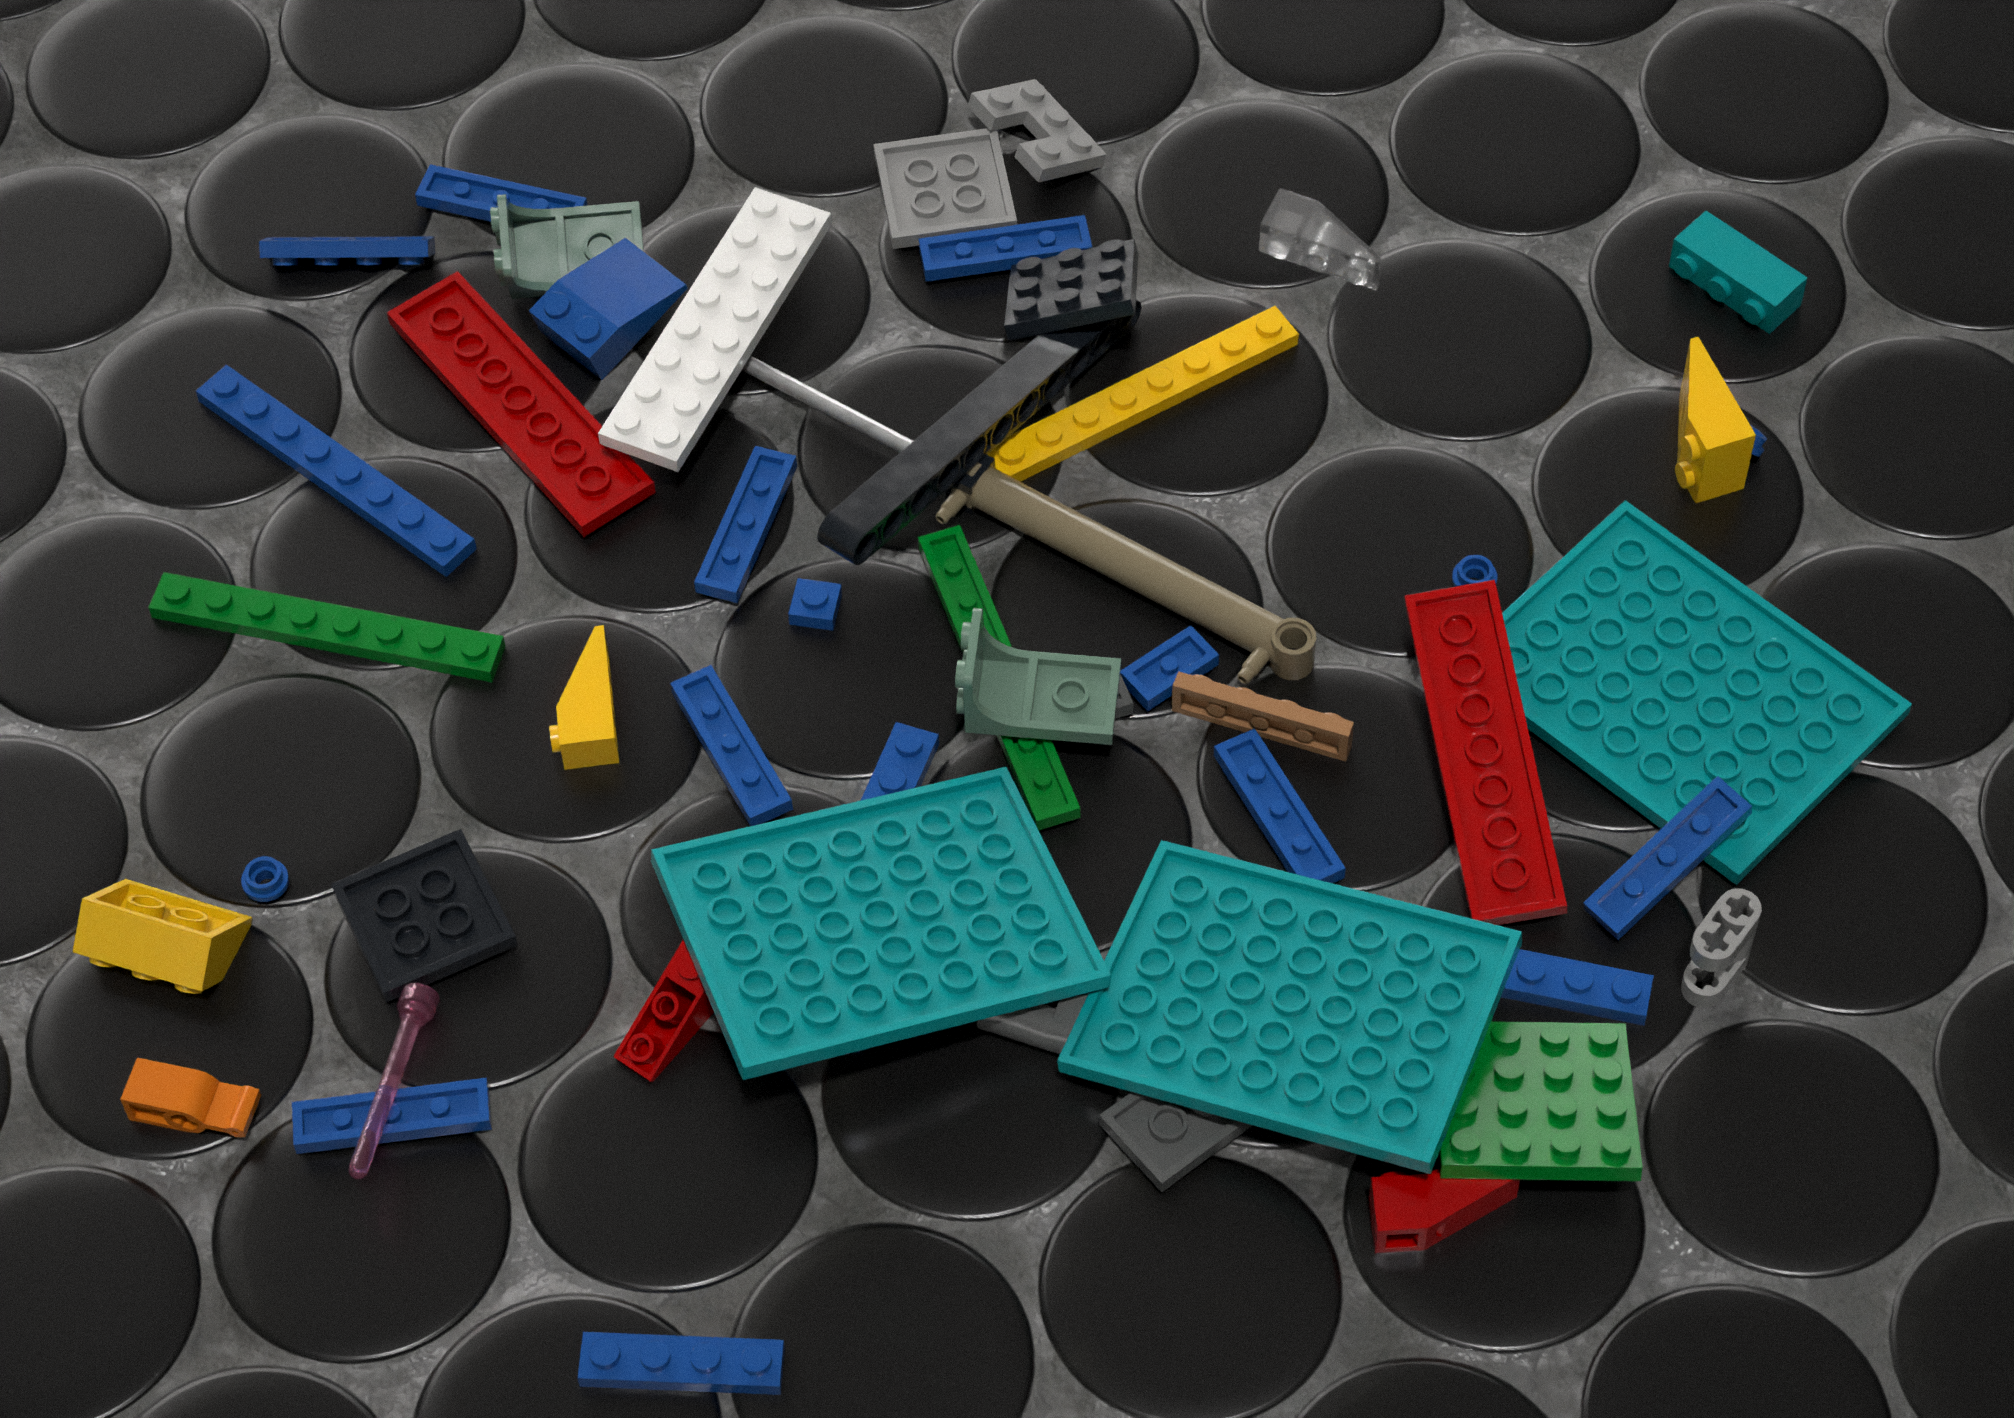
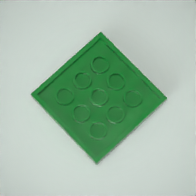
(1547, 1106)

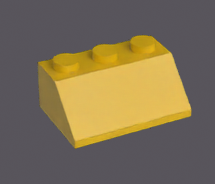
(159, 935)

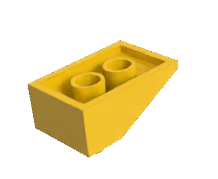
(1712, 431)

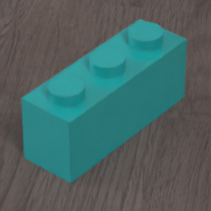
(1737, 272)

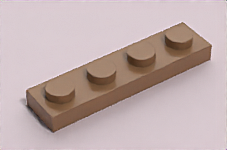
(1272, 718)

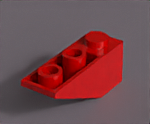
(667, 1019)
(1425, 1209)

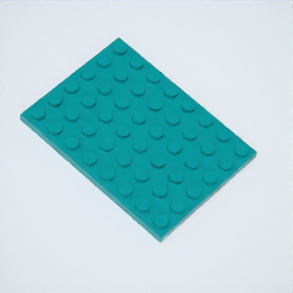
(1677, 674)
(877, 921)
(1293, 1005)

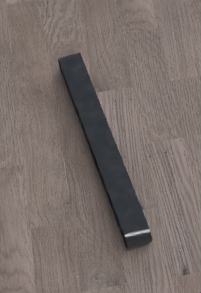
(965, 437)

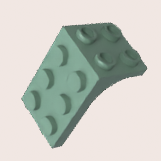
(550, 243)
(1034, 691)

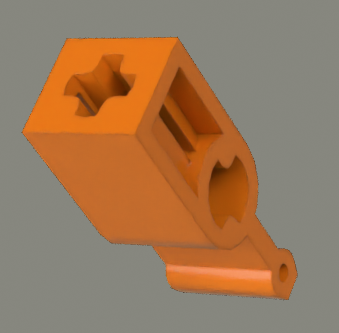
(187, 1099)

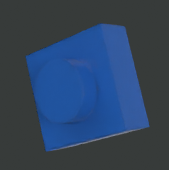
(815, 604)

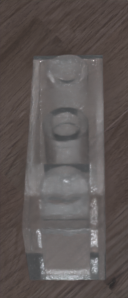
(1313, 237)

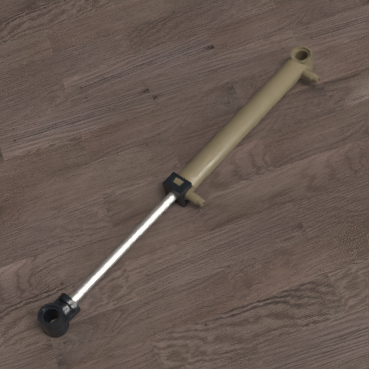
(1094, 546)

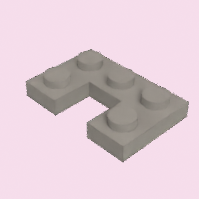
(1061, 142)

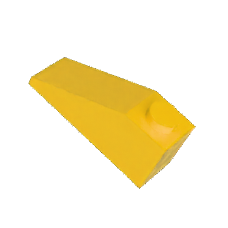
(586, 710)

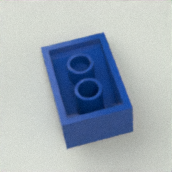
(606, 306)

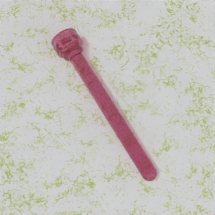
(415, 1008)

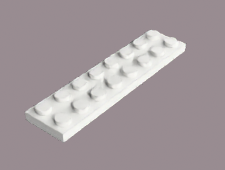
(715, 329)

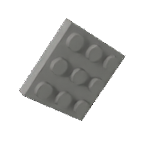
(943, 185)

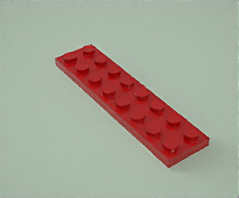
(520, 403)
(1485, 755)

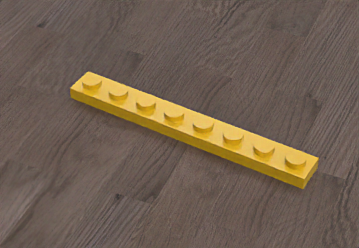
(1144, 394)

